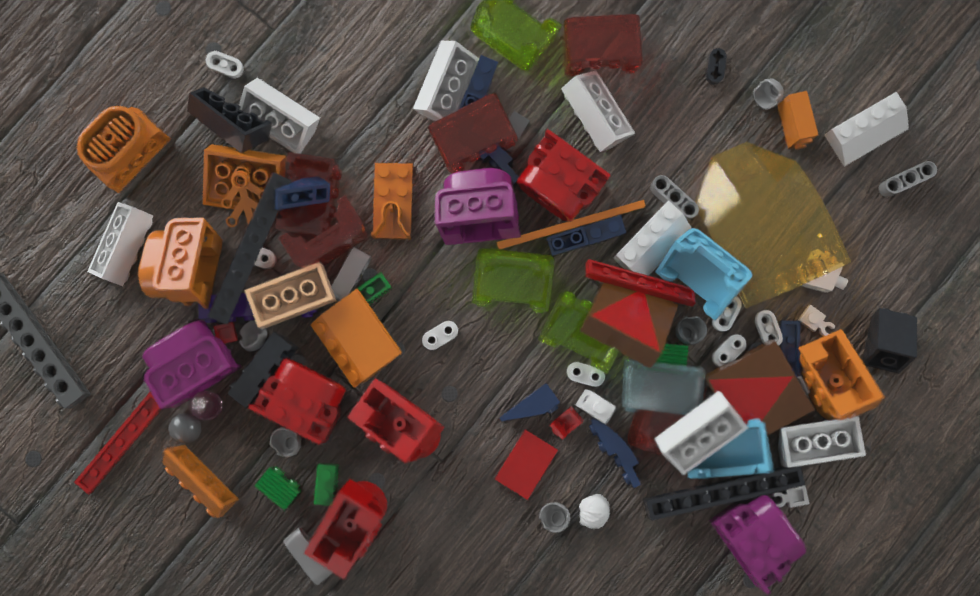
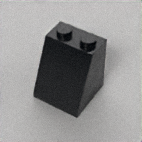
(890, 341)

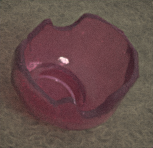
(205, 405)

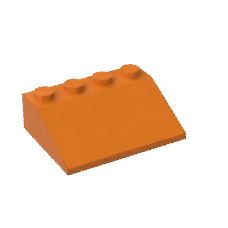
(223, 161)
(356, 338)
(199, 480)

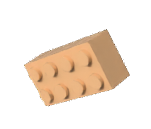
(290, 295)

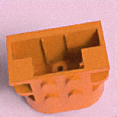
(120, 145)
(180, 262)
(837, 378)

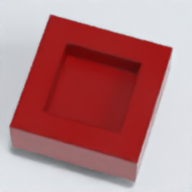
(226, 332)

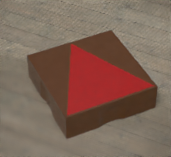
(630, 322)
(761, 387)

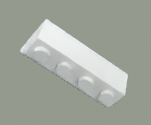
(446, 81)
(597, 110)
(291, 122)
(869, 129)
(653, 240)
(120, 244)
(701, 433)
(820, 442)

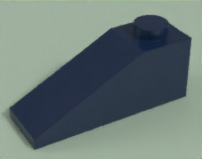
(302, 193)
(537, 403)

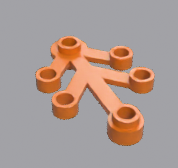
(246, 202)

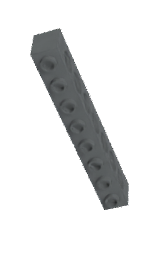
(42, 343)

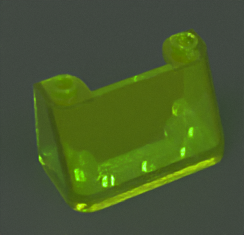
(513, 31)
(513, 278)

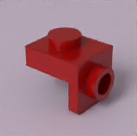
(566, 422)

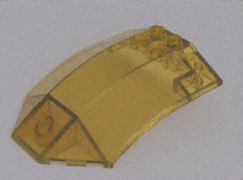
(769, 220)

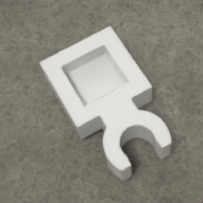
(814, 319)
(793, 497)

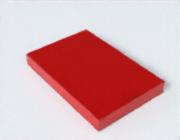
(526, 464)

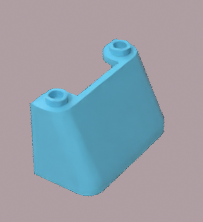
(706, 270)
(743, 455)

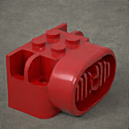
(561, 177)
(301, 401)
(396, 423)
(348, 527)

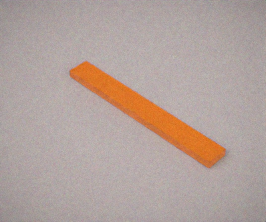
(569, 225)

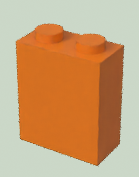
(797, 120)

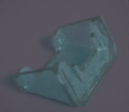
(662, 387)

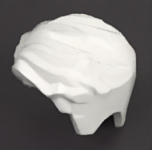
(594, 511)

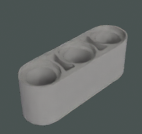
(915, 175)
(670, 188)
(350, 273)
(297, 544)

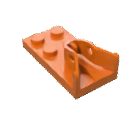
(392, 201)

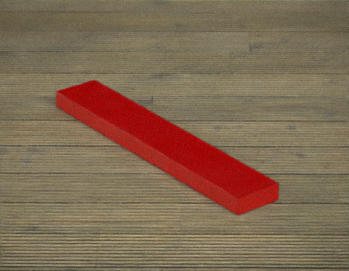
(640, 282)
(118, 444)

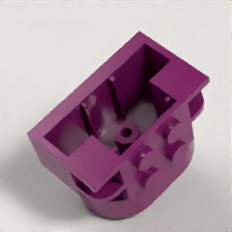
(477, 207)
(186, 364)
(759, 540)

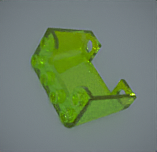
(564, 328)

